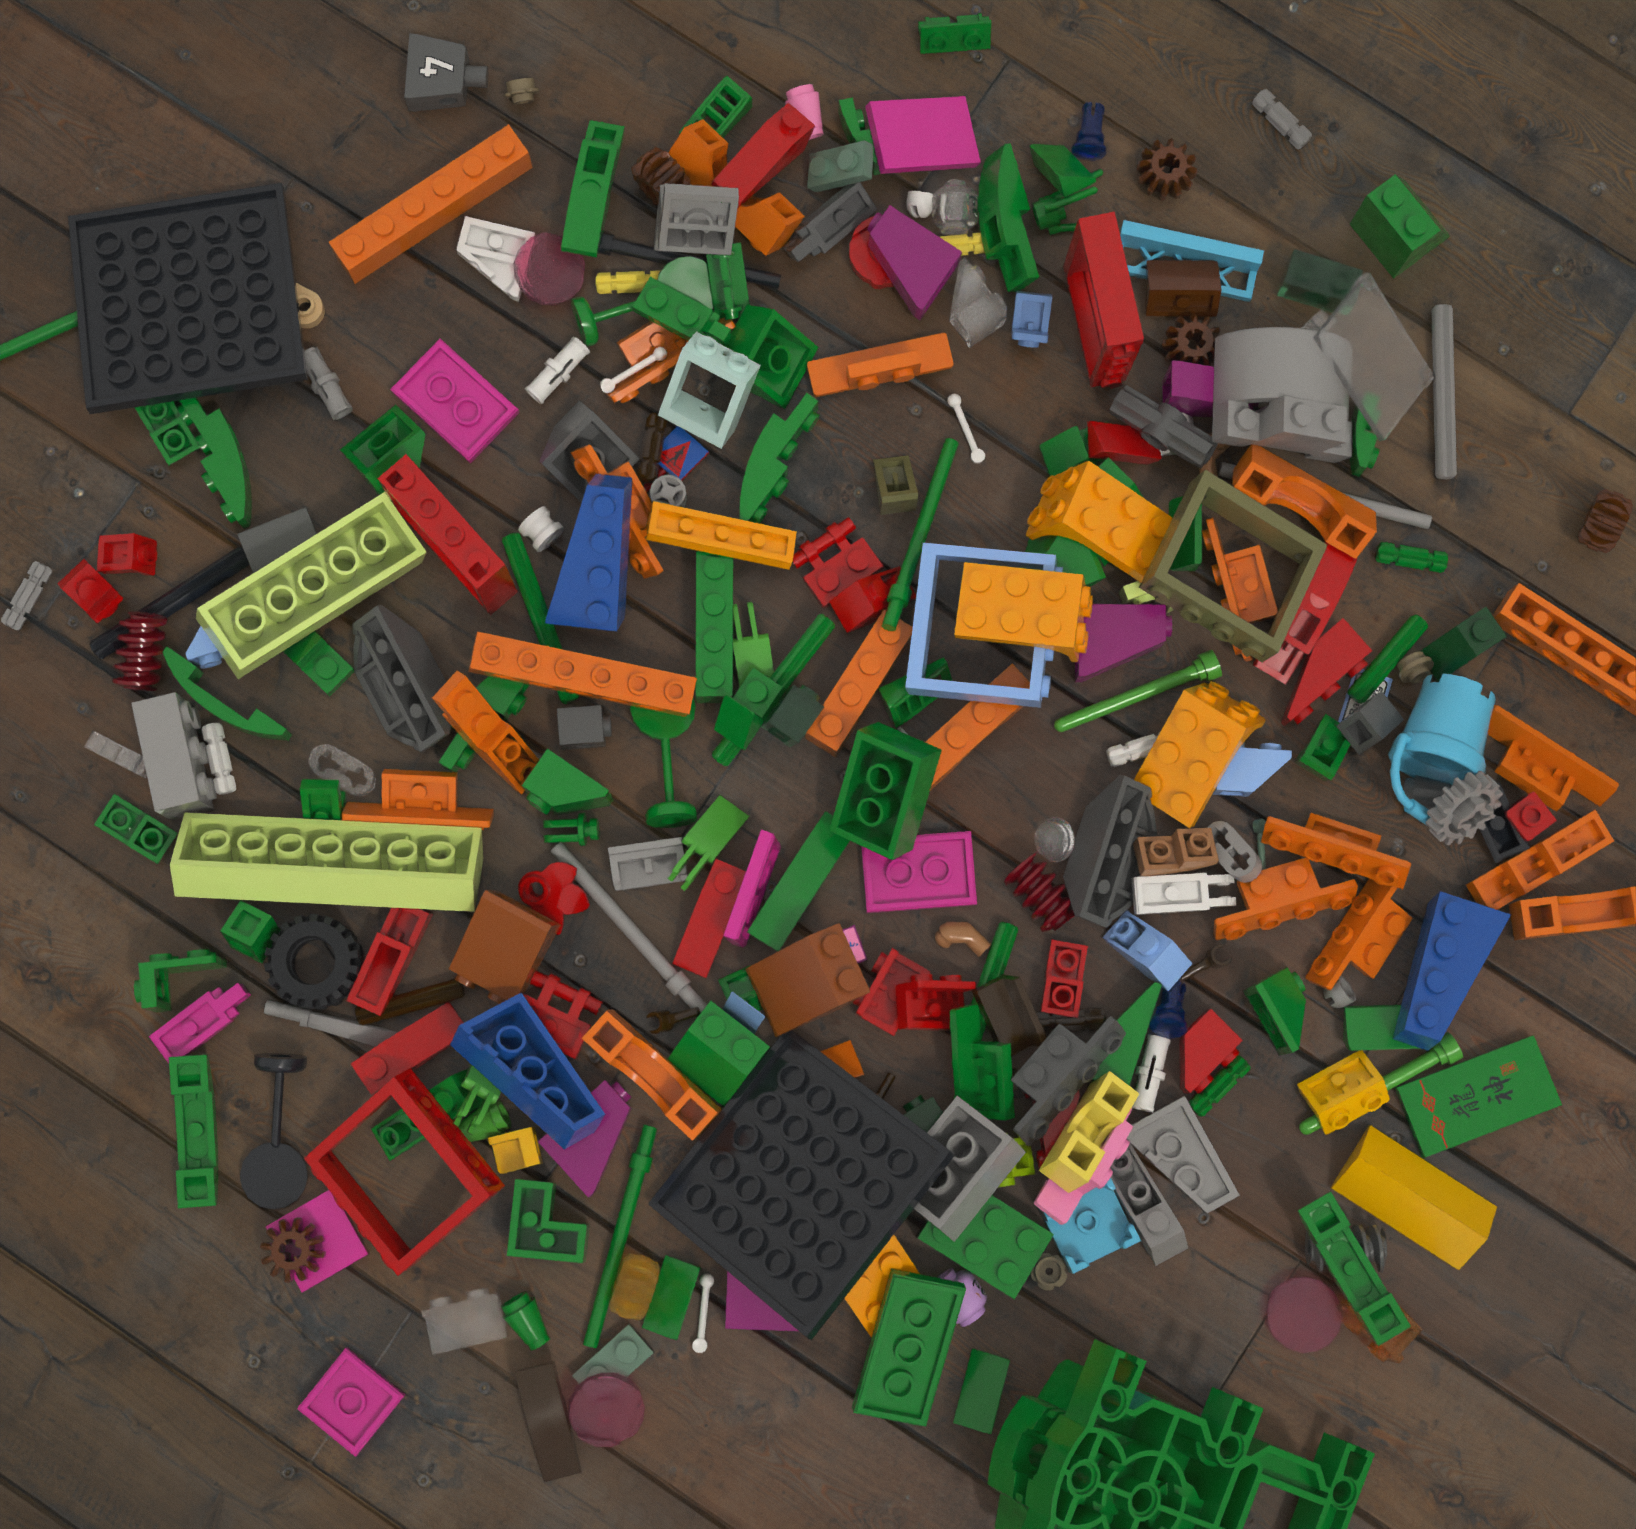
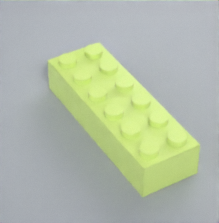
(310, 585)

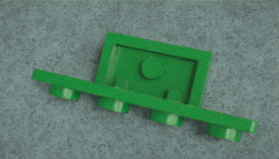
(980, 1067)

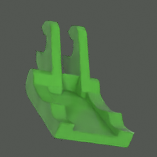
(751, 650)
(710, 836)
(483, 1088)

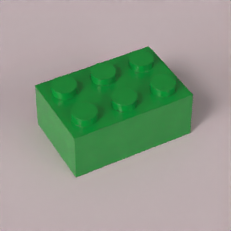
(885, 790)
(994, 1246)

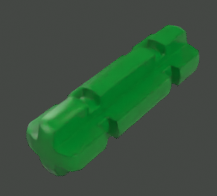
(1411, 557)
(1220, 1086)

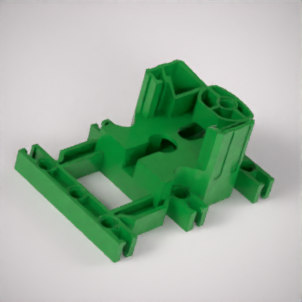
(1137, 1462)

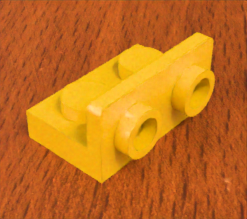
(1344, 1091)

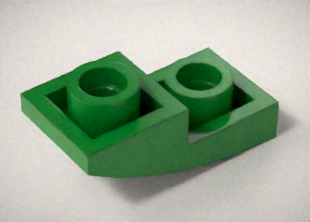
(854, 127)
(168, 430)
(1363, 444)
(135, 828)

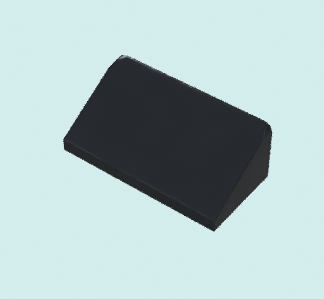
(1501, 835)

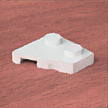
(492, 251)

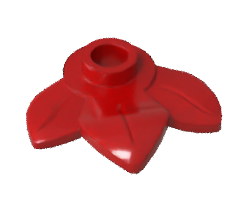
(558, 895)

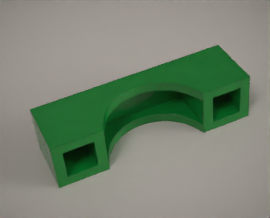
(714, 627)

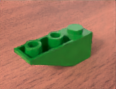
(400, 1134)

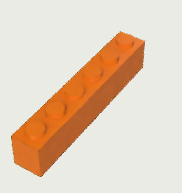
(431, 204)

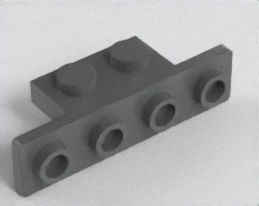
(1059, 1071)

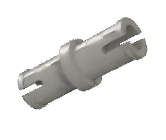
(326, 384)

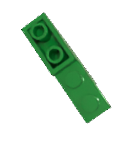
(592, 188)
(1000, 209)
(226, 466)
(765, 472)
(505, 698)

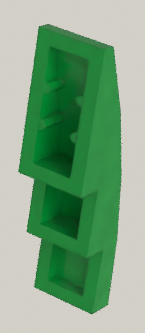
(798, 885)

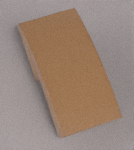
(1176, 853)

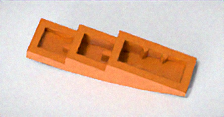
(1541, 862)

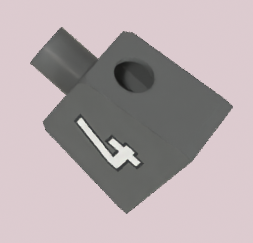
(439, 74)

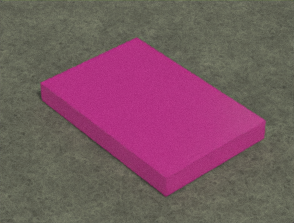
(922, 134)
(455, 401)
(928, 877)
(752, 888)

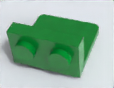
(154, 984)

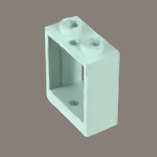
(694, 413)

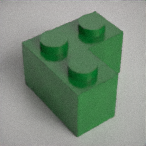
(536, 1233)

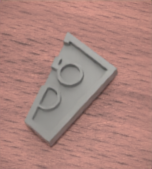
(1183, 1153)

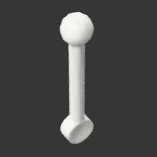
(608, 385)
(977, 455)
(700, 1344)

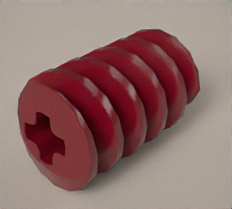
(140, 651)
(1040, 893)

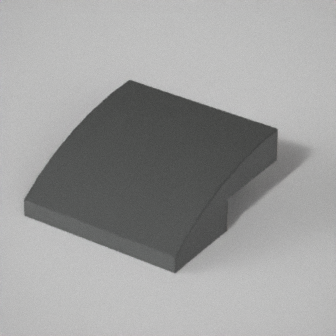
(276, 537)

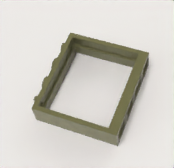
(1257, 521)

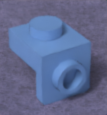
(1031, 318)

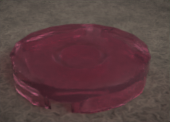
(547, 272)
(1303, 1314)
(606, 1409)

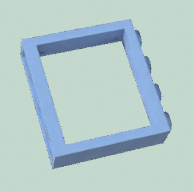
(917, 683)

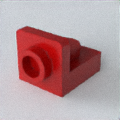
(127, 554)
(91, 591)
(1529, 816)

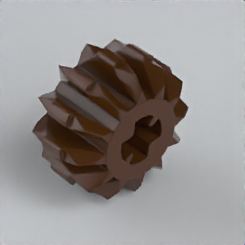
(1170, 156)
(656, 169)
(1181, 335)
(1605, 521)
(283, 1259)

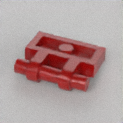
(839, 572)
(563, 1027)

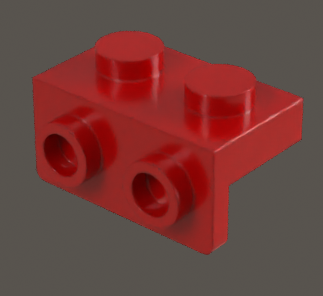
(928, 1002)
(880, 1004)

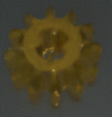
(634, 1286)

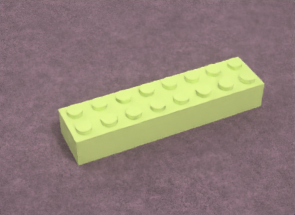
(327, 862)

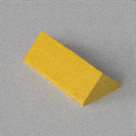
(1415, 1198)

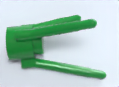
(1050, 208)

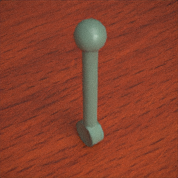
(1258, 827)

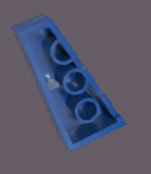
(596, 562)
(1446, 961)
(529, 1069)

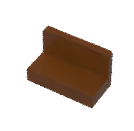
(1182, 288)

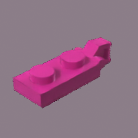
(199, 1022)

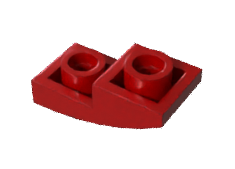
(1063, 979)

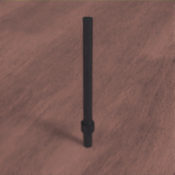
(611, 245)

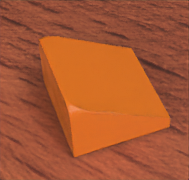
(845, 1057)

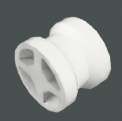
(541, 529)

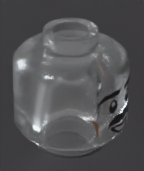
(955, 207)

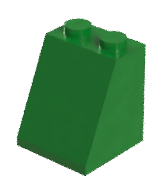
(1397, 226)

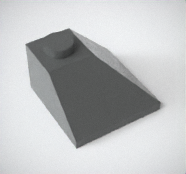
(577, 430)

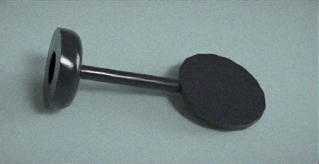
(275, 1171)

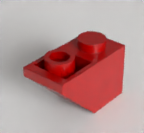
(865, 599)
(1203, 1048)

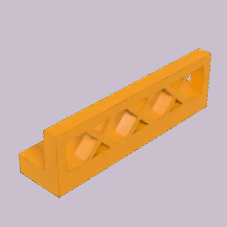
(720, 535)

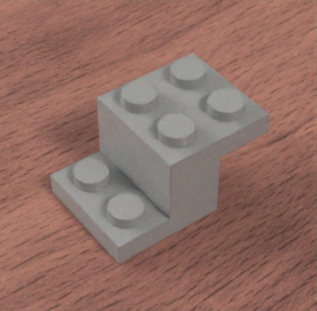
(696, 219)

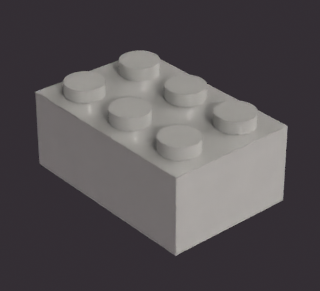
(173, 755)
(979, 1166)

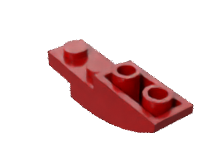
(1312, 614)

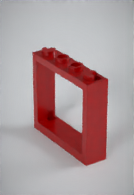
(1103, 300)
(448, 534)
(444, 1138)

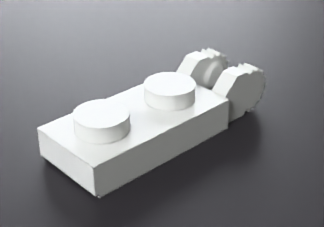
(1178, 893)

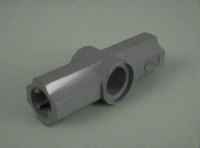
(1163, 426)

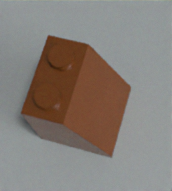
(502, 946)
(808, 980)

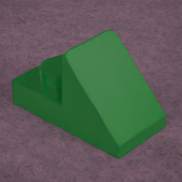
(1067, 450)
(320, 662)
(748, 709)
(1324, 750)
(322, 799)

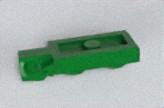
(679, 313)

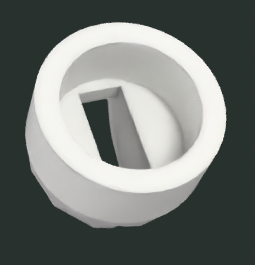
(919, 203)

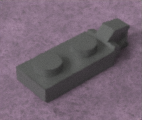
(831, 222)

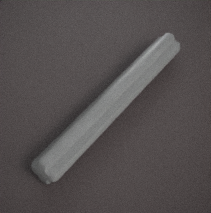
(1444, 392)

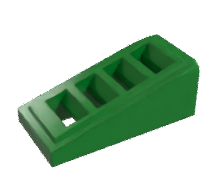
(716, 97)
(901, 705)

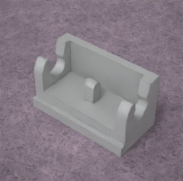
(646, 863)

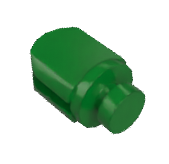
(585, 829)

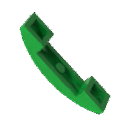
(188, 676)
(195, 1130)
(1352, 1269)

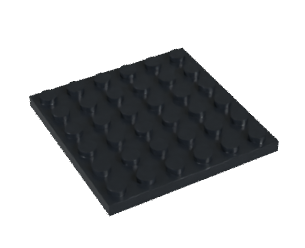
(186, 298)
(800, 1182)

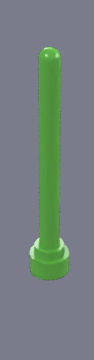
(1204, 667)
(1444, 1052)

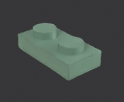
(840, 166)
(618, 1356)

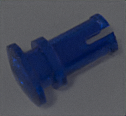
(1090, 137)
(1170, 1015)

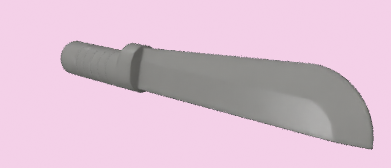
(334, 1025)

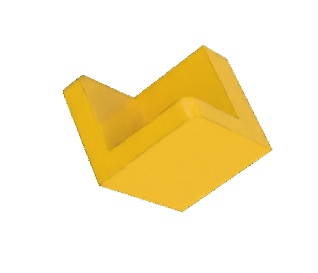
(516, 1150)

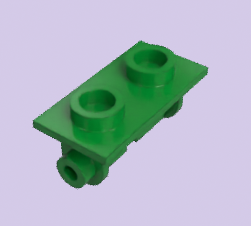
(968, 33)
(728, 283)

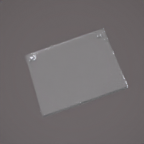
(1374, 356)

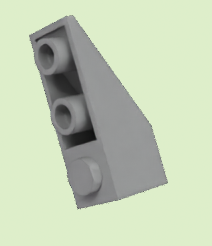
(1147, 1208)

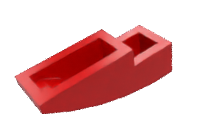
(389, 958)

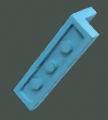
(1192, 247)

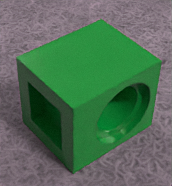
(250, 931)

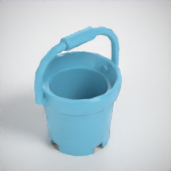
(1442, 736)

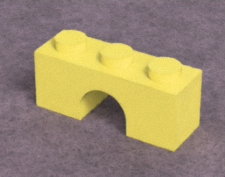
(1078, 1146)

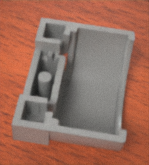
(1303, 392)

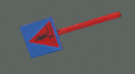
(679, 455)

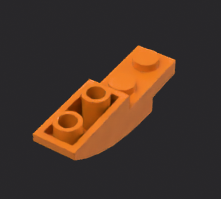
(485, 731)

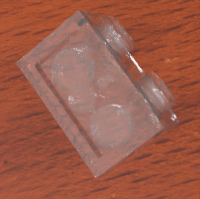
(464, 1322)

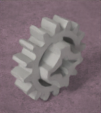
(1464, 808)

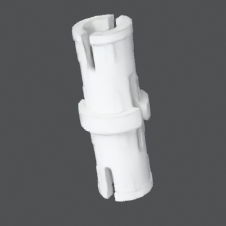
(557, 370)
(1155, 1048)

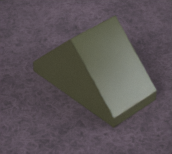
(895, 485)

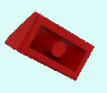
(1119, 444)

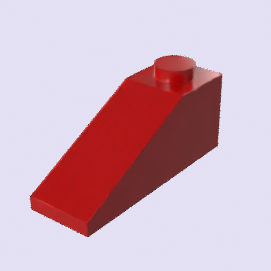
(766, 153)
(709, 919)
(408, 1048)

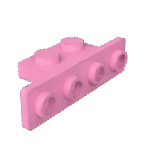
(1061, 1204)

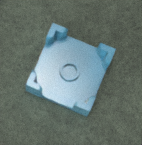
(1093, 1230)

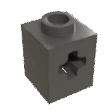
(1370, 722)
(583, 727)

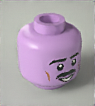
(974, 1297)

